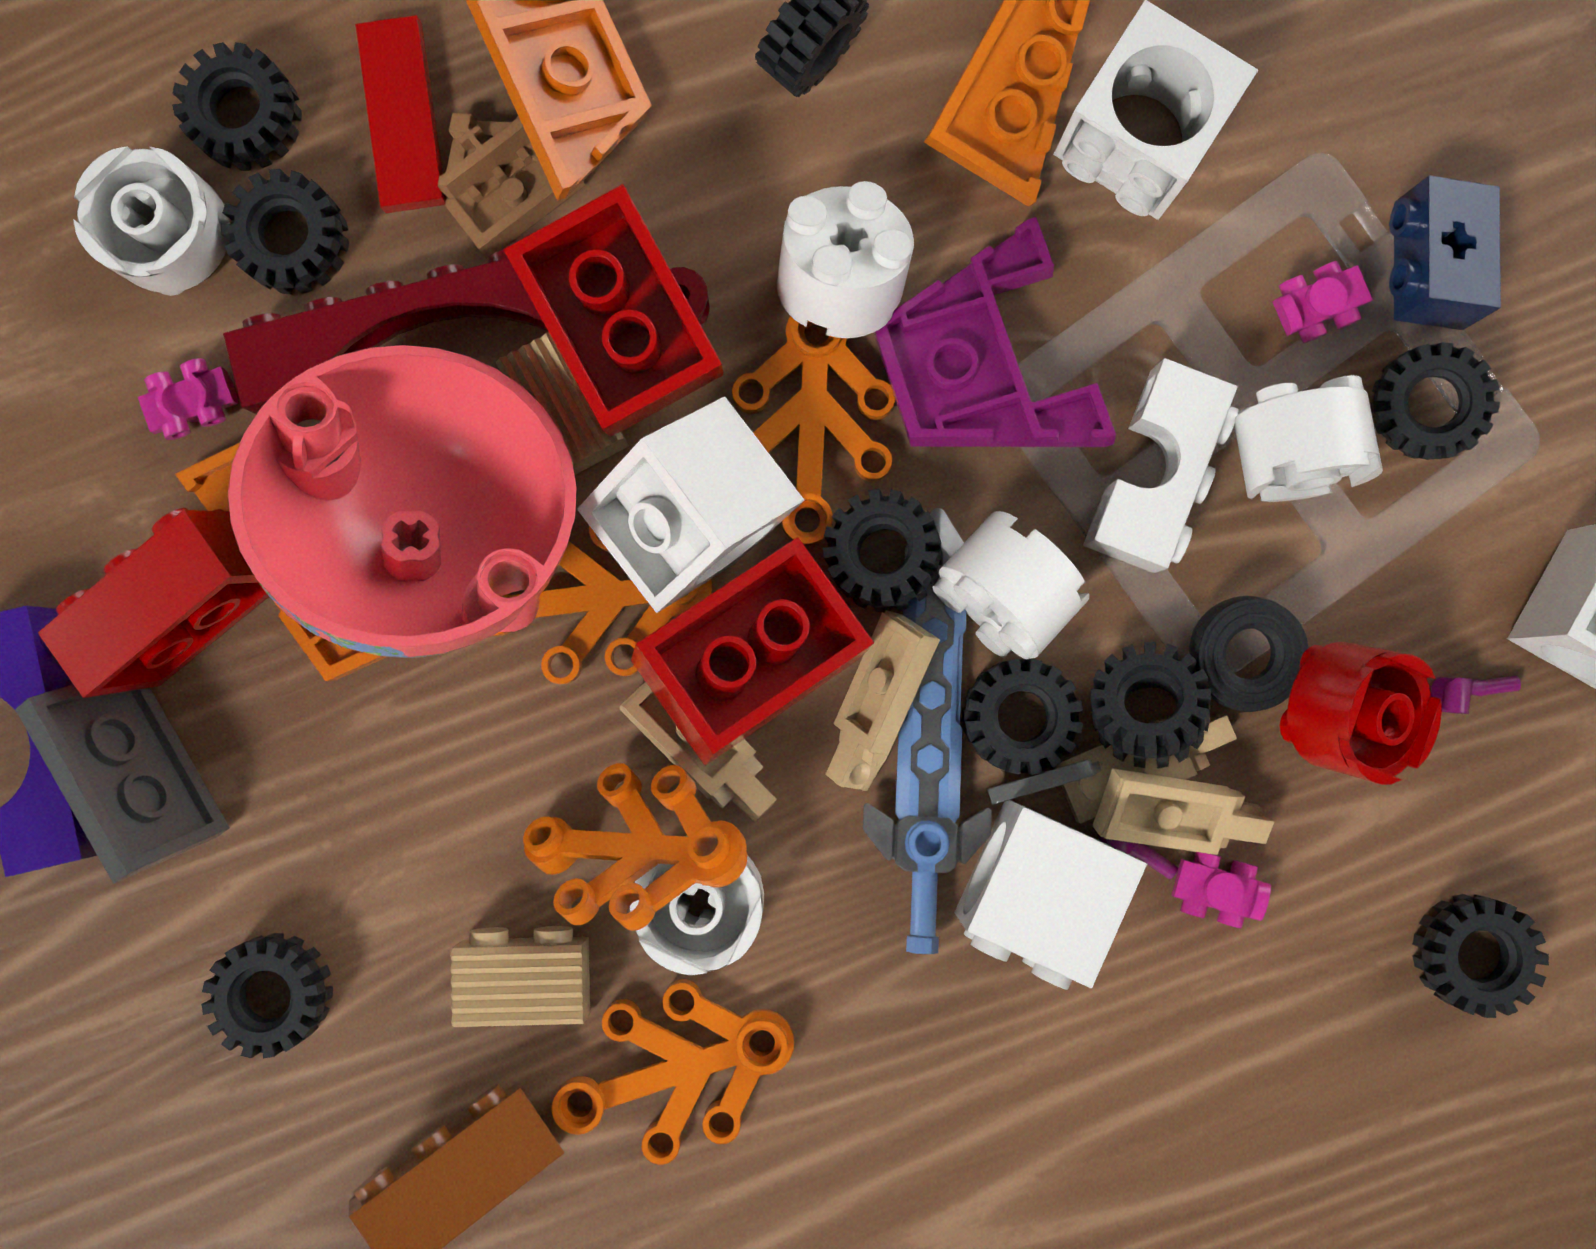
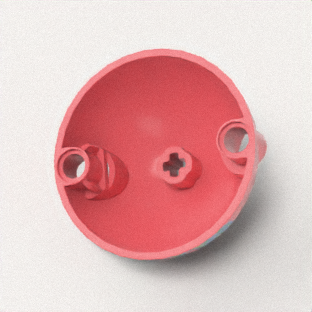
(430, 460)

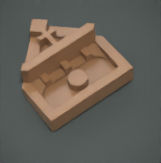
(495, 182)

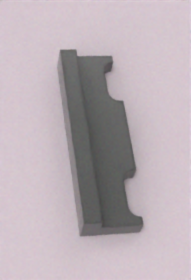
(1043, 781)

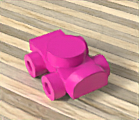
(1333, 296)
(194, 399)
(1232, 893)

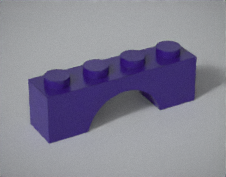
(37, 821)

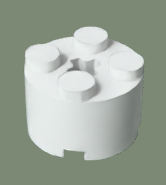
(150, 219)
(844, 259)
(1307, 440)
(1012, 587)
(714, 938)

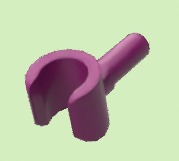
(1457, 692)
(1146, 855)

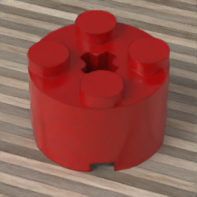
(1362, 711)

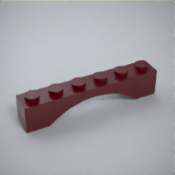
(277, 349)

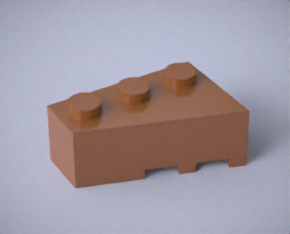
(455, 1174)

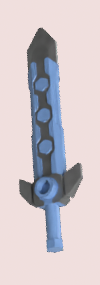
(930, 766)

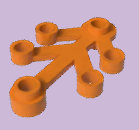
(813, 411)
(604, 600)
(709, 856)
(685, 1067)

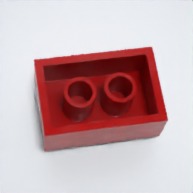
(615, 311)
(155, 606)
(750, 650)

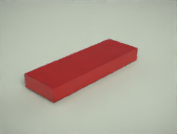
(400, 113)

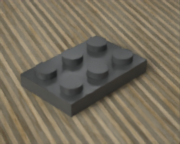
(123, 776)

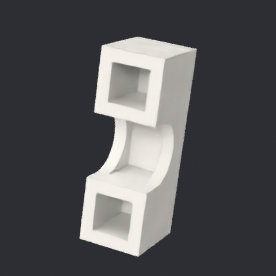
(1186, 418)

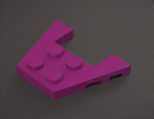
(959, 371)

